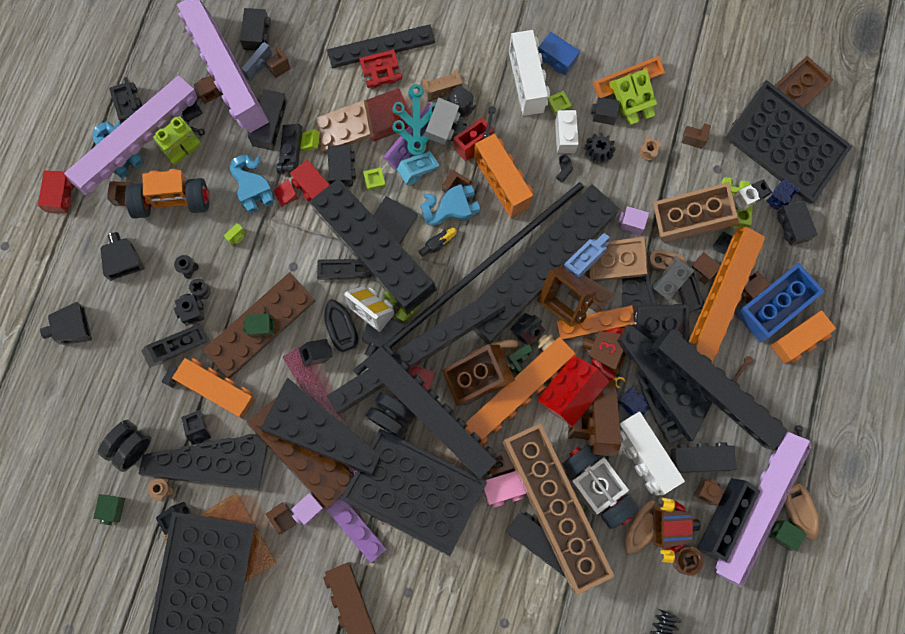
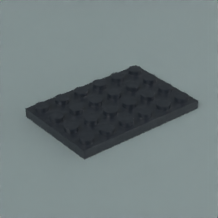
(788, 141)
(416, 493)
(202, 575)

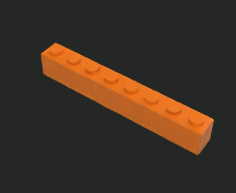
(726, 291)
(518, 392)

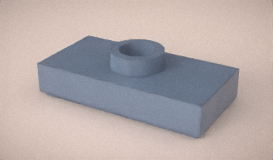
(256, 61)

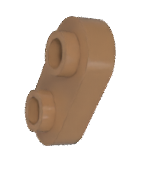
(664, 257)

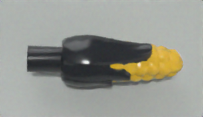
(438, 241)

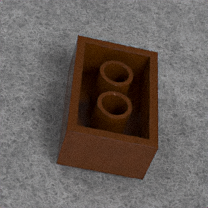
(478, 375)

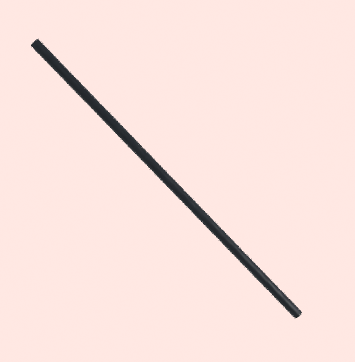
(477, 271)

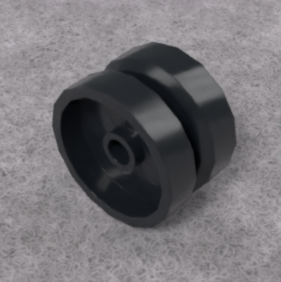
(392, 412)
(124, 445)

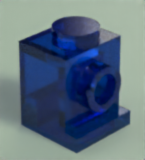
(782, 194)
(633, 402)

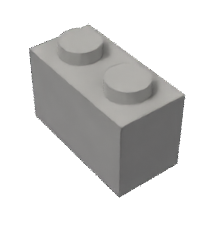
(441, 121)

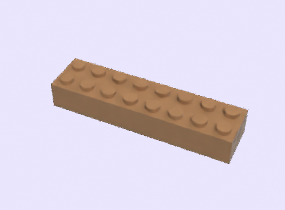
(558, 509)

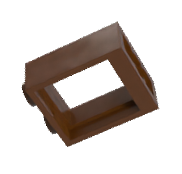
(550, 289)

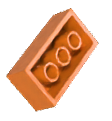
(502, 175)

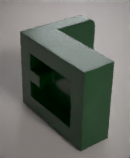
(520, 355)

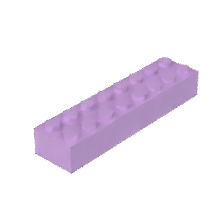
(222, 65)

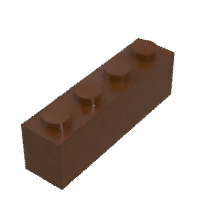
(605, 422)
(348, 600)

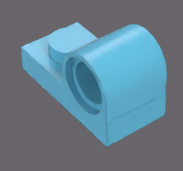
(414, 167)

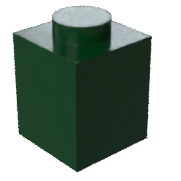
(259, 325)
(109, 509)
(787, 535)

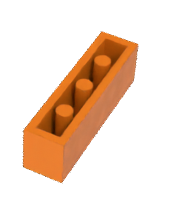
(214, 388)

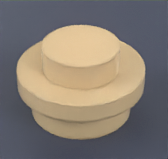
(545, 341)

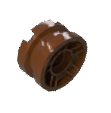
(696, 564)

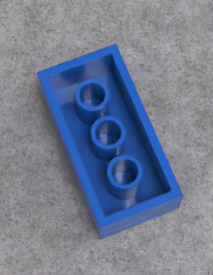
(779, 302)

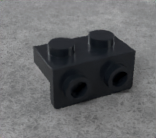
(125, 99)

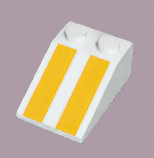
(369, 307)

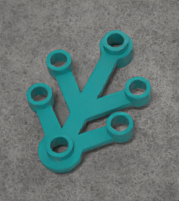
(414, 122)

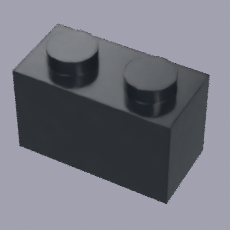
(254, 28)
(340, 164)
(796, 223)

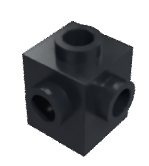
(189, 309)
(528, 329)

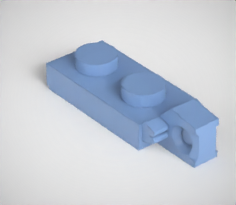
(587, 255)

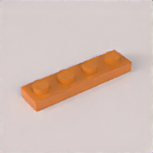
(653, 66)
(597, 322)

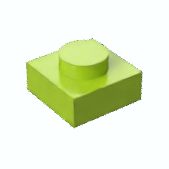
(559, 102)
(310, 140)
(374, 179)
(235, 234)

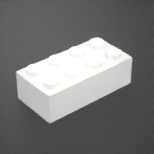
(528, 72)
(648, 455)

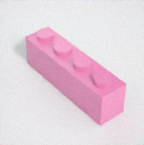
(503, 488)

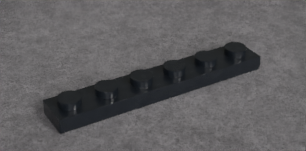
(397, 41)

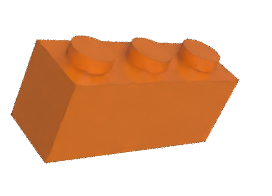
(803, 337)

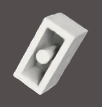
(566, 131)

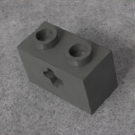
(672, 278)

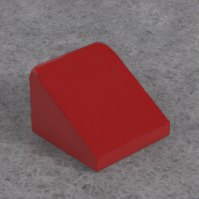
(285, 193)

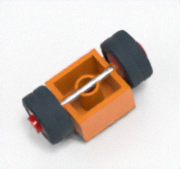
(166, 190)

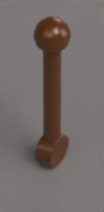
(747, 360)

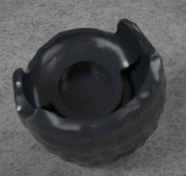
(463, 98)

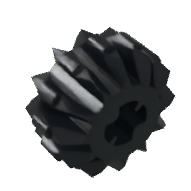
(603, 152)

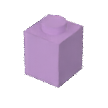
(633, 220)
(307, 509)

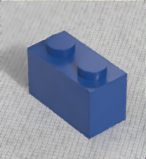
(558, 53)

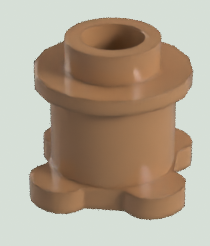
(649, 149)
(164, 491)

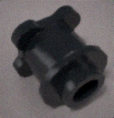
(188, 269)

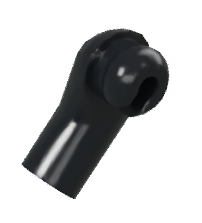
(566, 168)

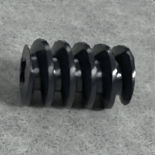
(666, 623)

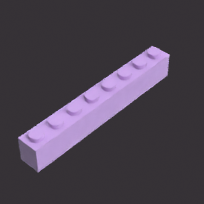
(131, 135)
(774, 488)

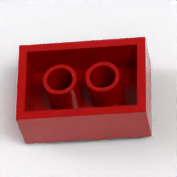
(573, 390)

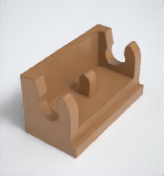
(441, 86)

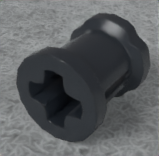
(195, 284)

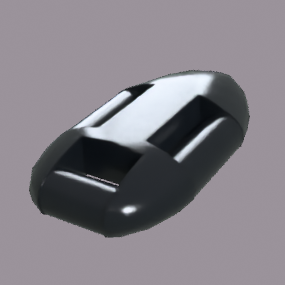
(340, 326)

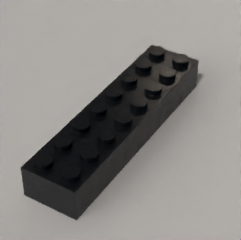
(373, 246)

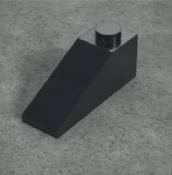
(173, 345)

